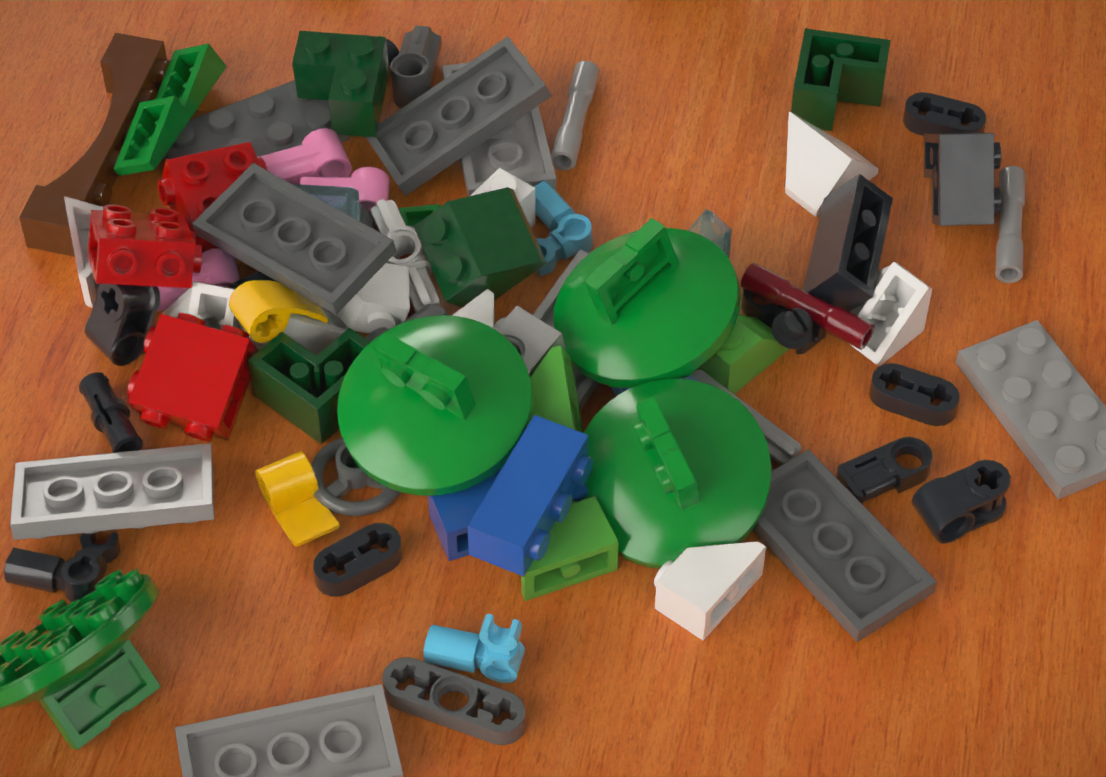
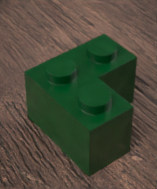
(837, 69)
(348, 73)
(304, 384)

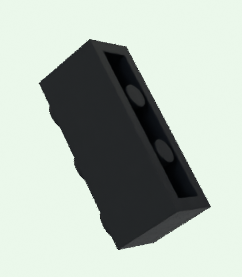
(848, 244)

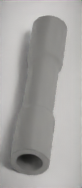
(570, 133)
(1010, 244)

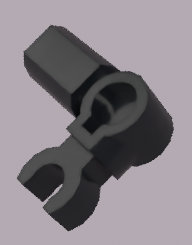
(52, 574)

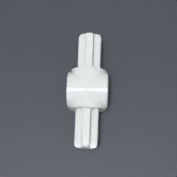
(391, 224)

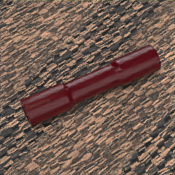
(831, 318)

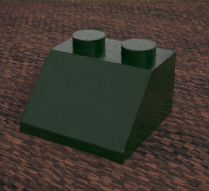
(479, 245)

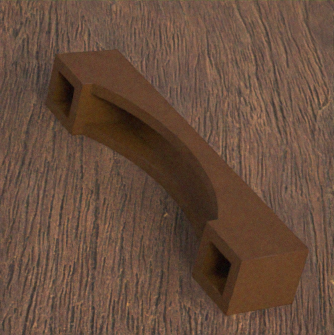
(133, 73)

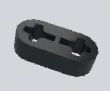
(942, 115)
(914, 394)
(357, 559)

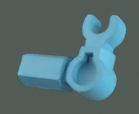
(568, 230)
(492, 650)

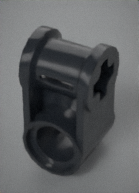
(122, 320)
(960, 504)

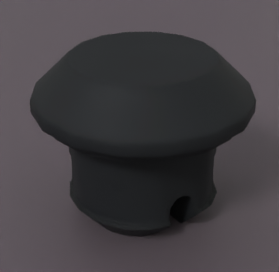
(793, 328)

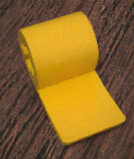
(266, 307)
(289, 492)

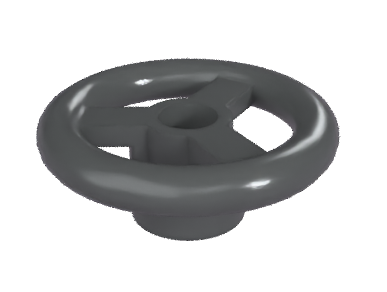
(349, 477)

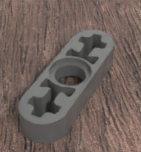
(462, 720)

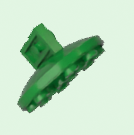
(647, 306)
(435, 405)
(677, 469)
(85, 663)

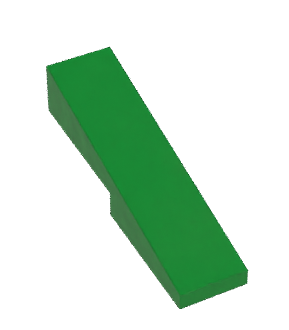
(161, 120)

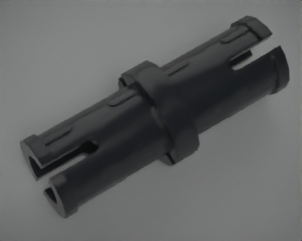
(109, 413)

